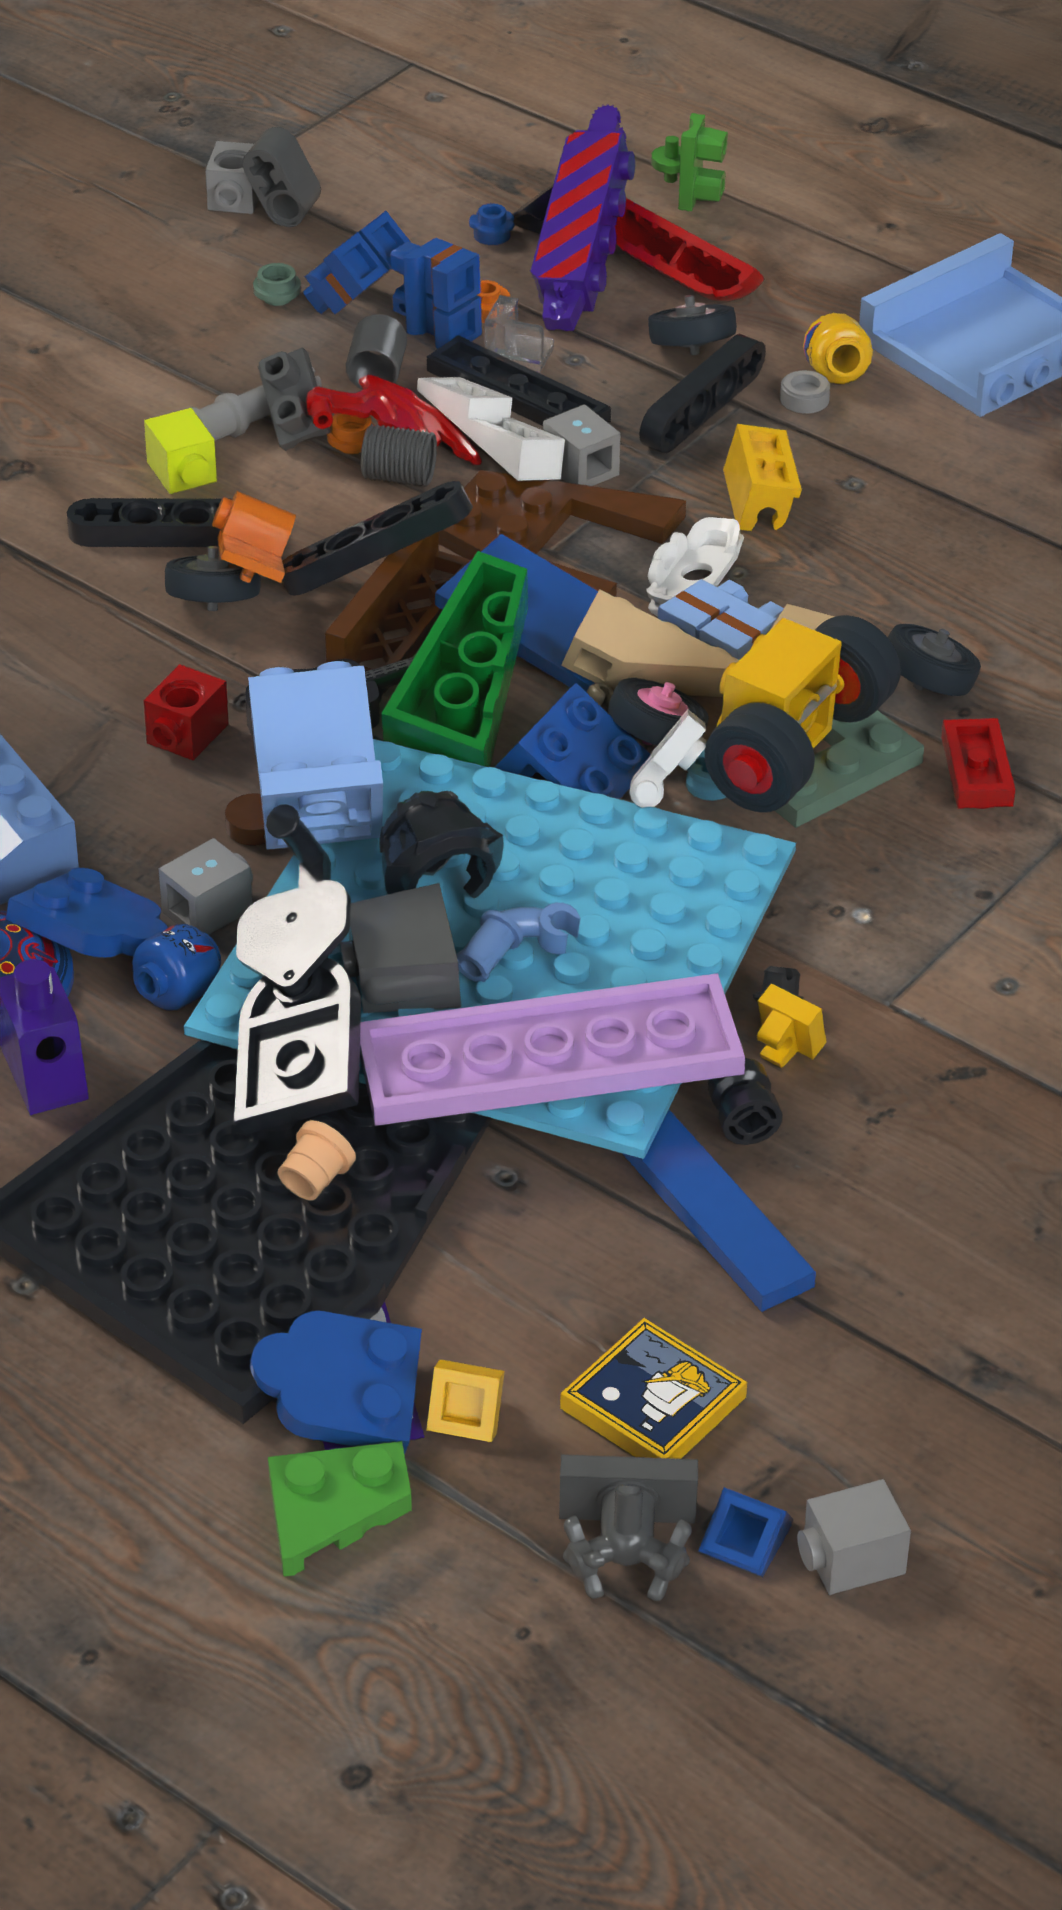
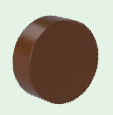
(245, 820)

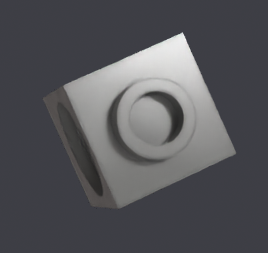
(226, 181)

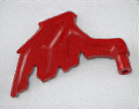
(391, 407)

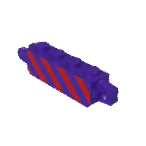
(582, 219)

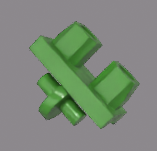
(697, 145)

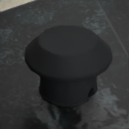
(782, 977)

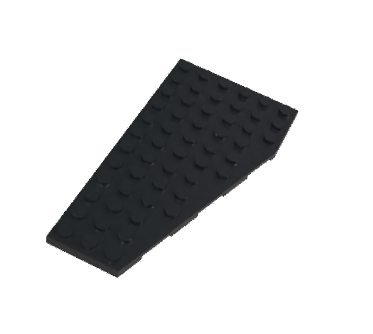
(192, 1242)

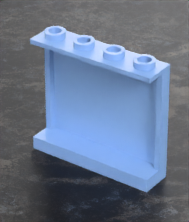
(970, 327)

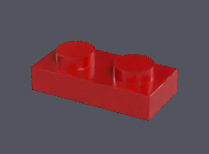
(978, 763)

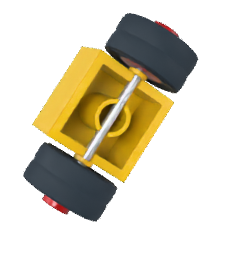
(785, 700)

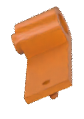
(253, 535)

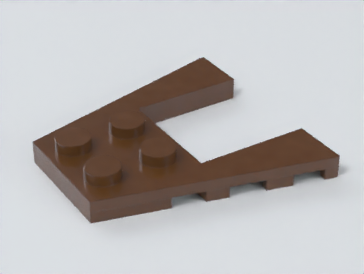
(537, 508)

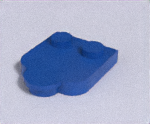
(87, 914)
(341, 1378)

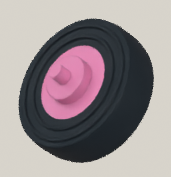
(650, 708)

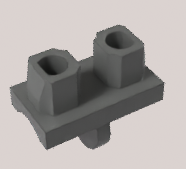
(286, 385)

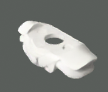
(709, 546)

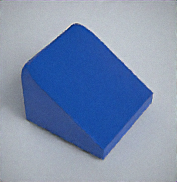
(745, 1532)

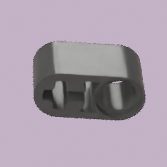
(281, 177)

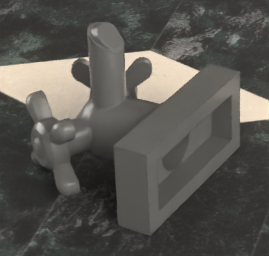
(628, 1499)

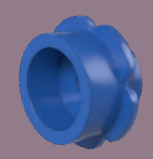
(492, 224)

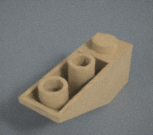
(629, 643)

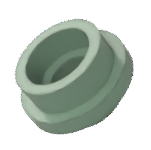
(276, 284)

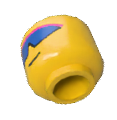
(838, 348)

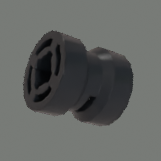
(746, 1105)

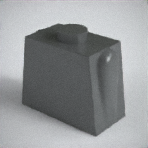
(402, 952)

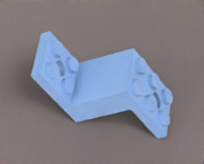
(317, 750)

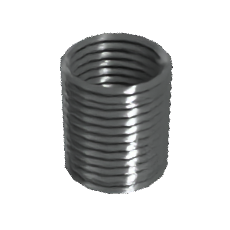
(381, 335)
(398, 455)

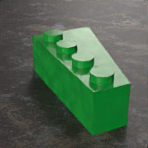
(464, 668)

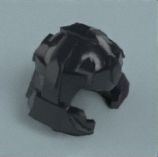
(425, 836)

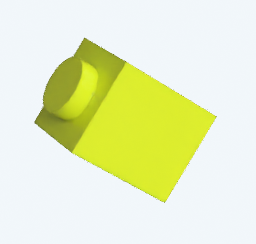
(180, 450)

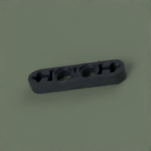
(702, 393)
(111, 520)
(375, 537)

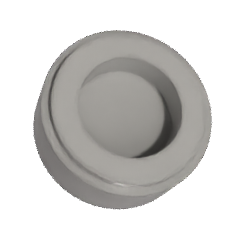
(805, 392)

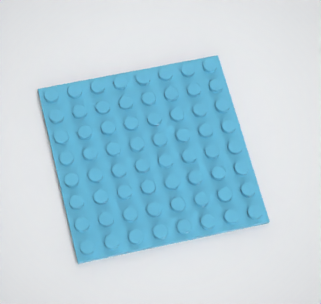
(652, 895)

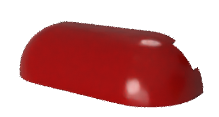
(684, 256)

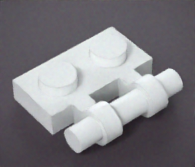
(678, 747)

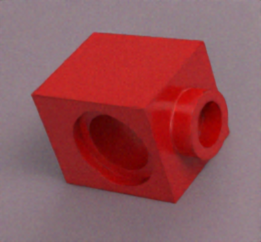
(186, 712)

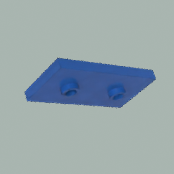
(554, 609)

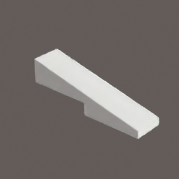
(487, 420)

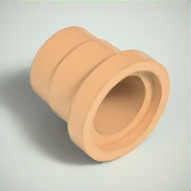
(315, 1160)

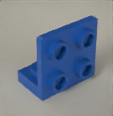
(578, 748)

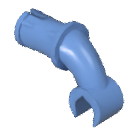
(506, 931)

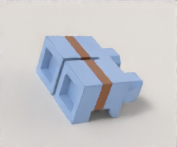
(720, 616)

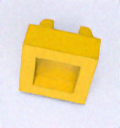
(789, 1026)
(465, 1400)

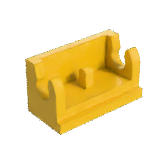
(761, 475)

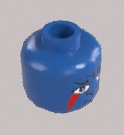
(175, 966)

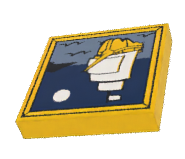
(653, 1394)

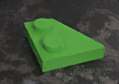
(335, 1497)

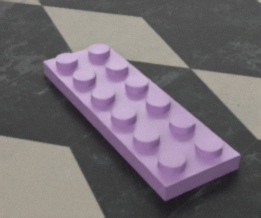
(549, 1049)

